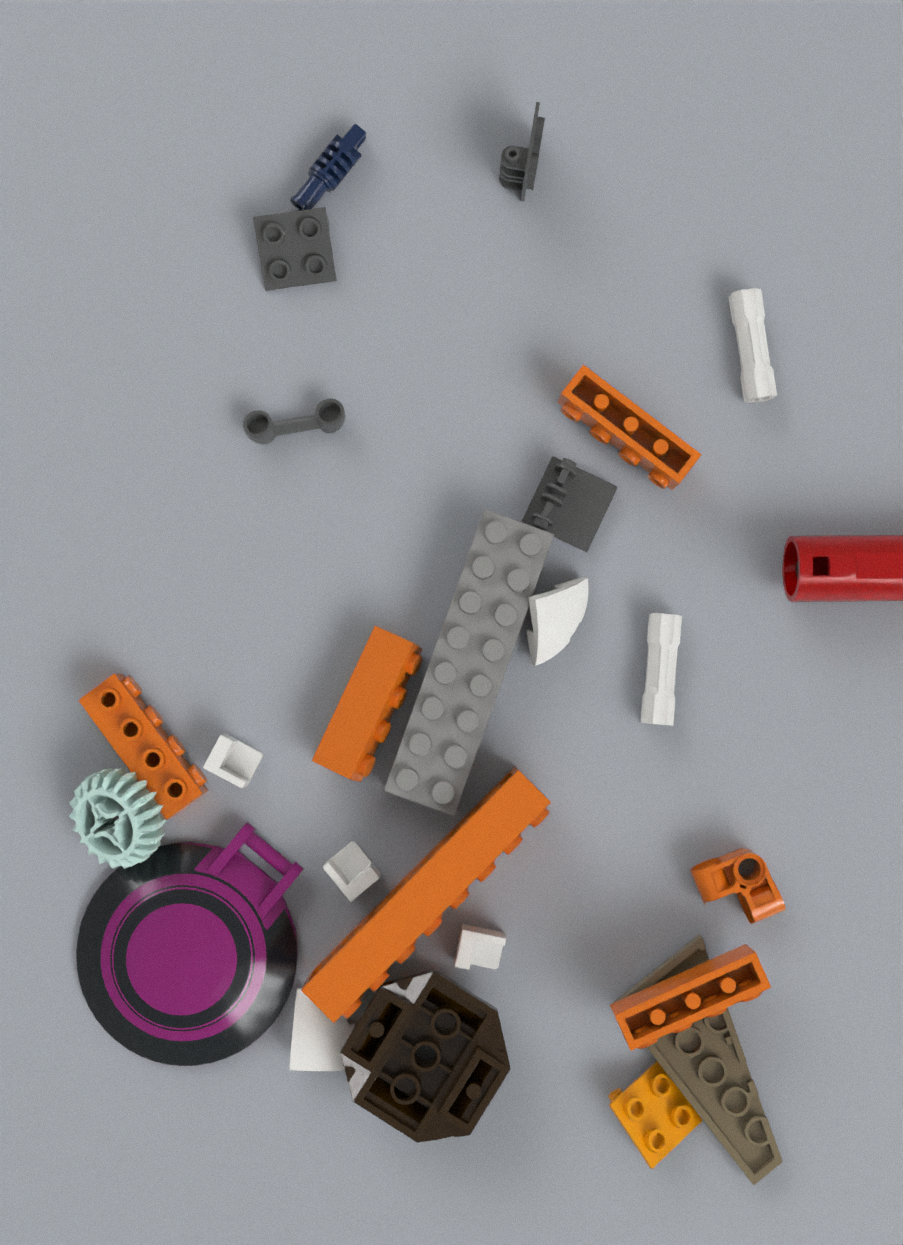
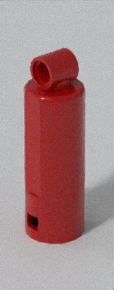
(843, 568)

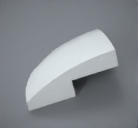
(556, 618)
(316, 1038)

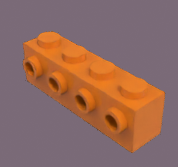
(628, 428)
(368, 705)
(143, 743)
(690, 996)

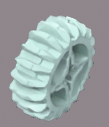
(139, 824)

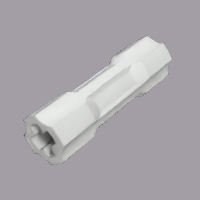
(748, 319)
(663, 642)

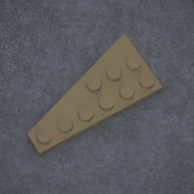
(714, 1074)

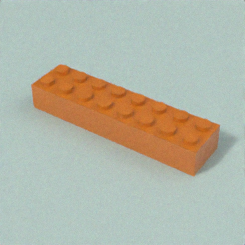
(424, 894)

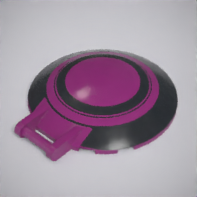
(190, 950)

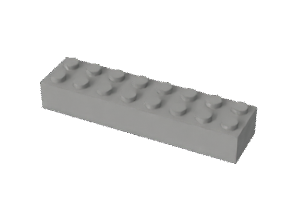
(468, 662)

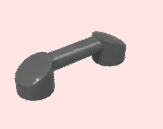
(328, 417)

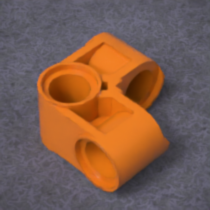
(755, 892)

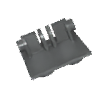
(519, 163)
(295, 248)
(569, 503)

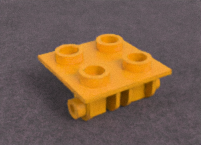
(654, 1114)

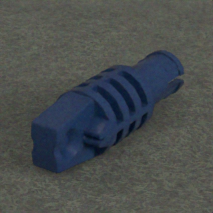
(330, 168)

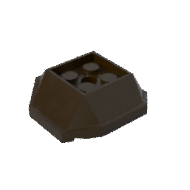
(434, 1095)

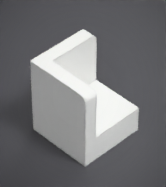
(233, 760)
(352, 870)
(479, 947)

